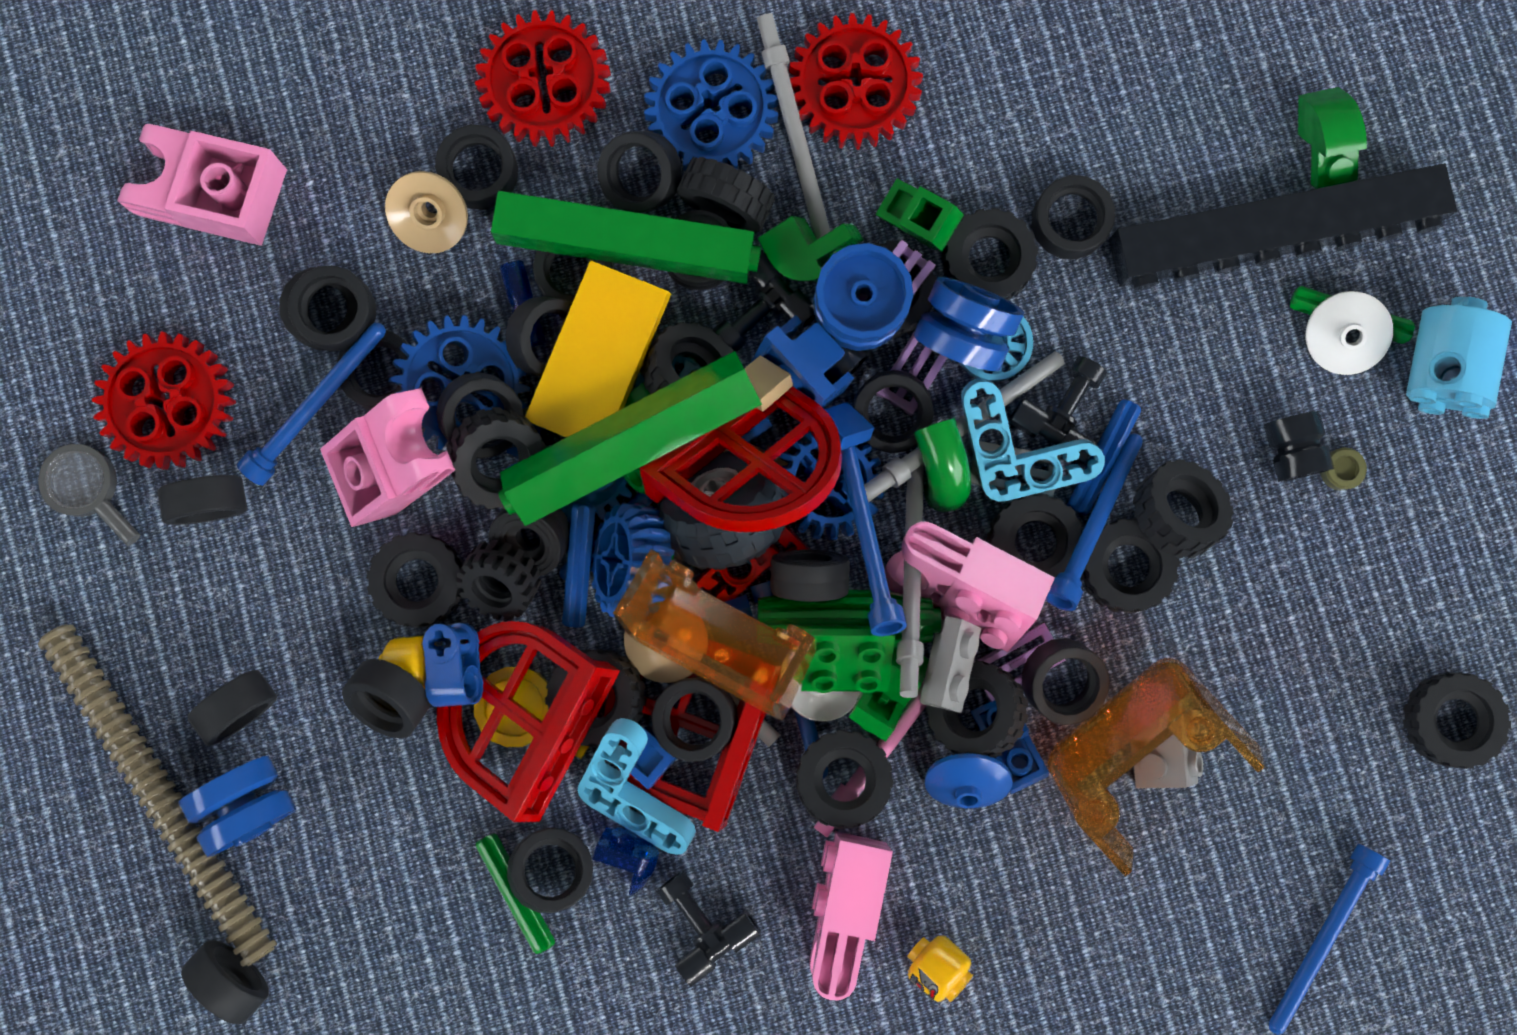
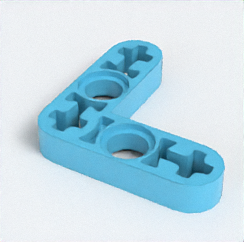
(1004, 457)
(612, 794)

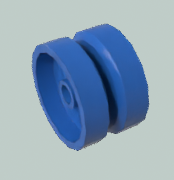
(867, 271)
(968, 324)
(238, 807)

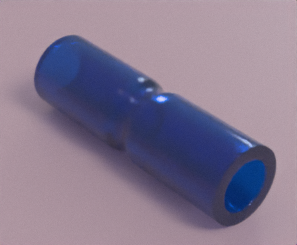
(519, 291)

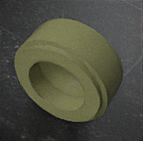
(1348, 471)

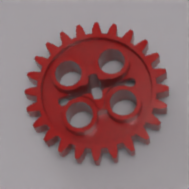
(851, 45)
(506, 84)
(129, 412)

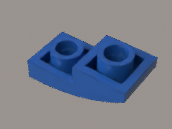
(1022, 759)

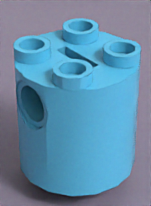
(1459, 358)

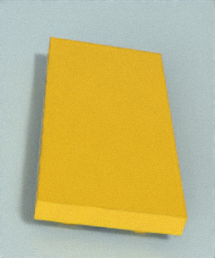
(597, 351)

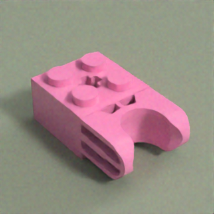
(208, 184)
(383, 459)
(972, 582)
(847, 910)

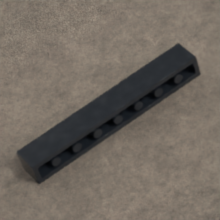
(1282, 226)

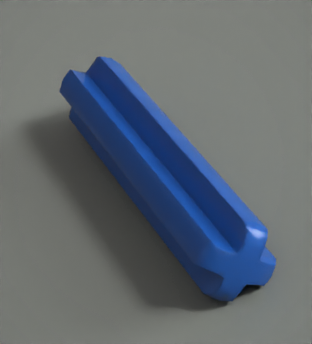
(1111, 446)
(578, 564)

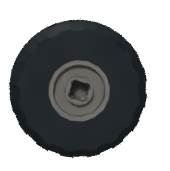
(713, 547)

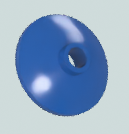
(968, 780)

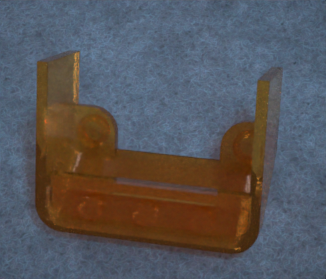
(715, 638)
(1128, 728)

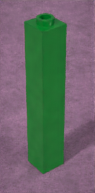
(624, 237)
(628, 439)

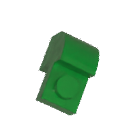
(1335, 131)
(920, 214)
(798, 253)
(881, 711)

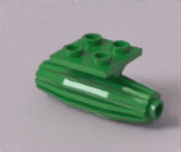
(847, 651)

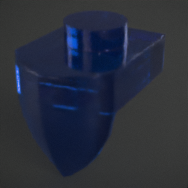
(627, 852)

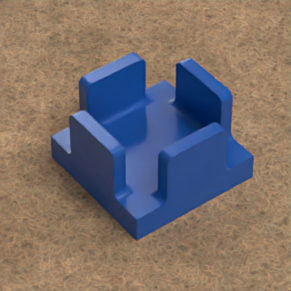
(806, 359)

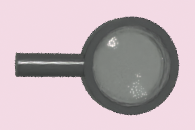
(82, 483)

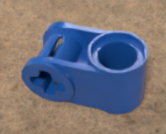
(453, 668)

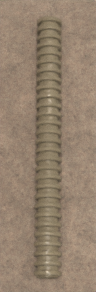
(155, 792)

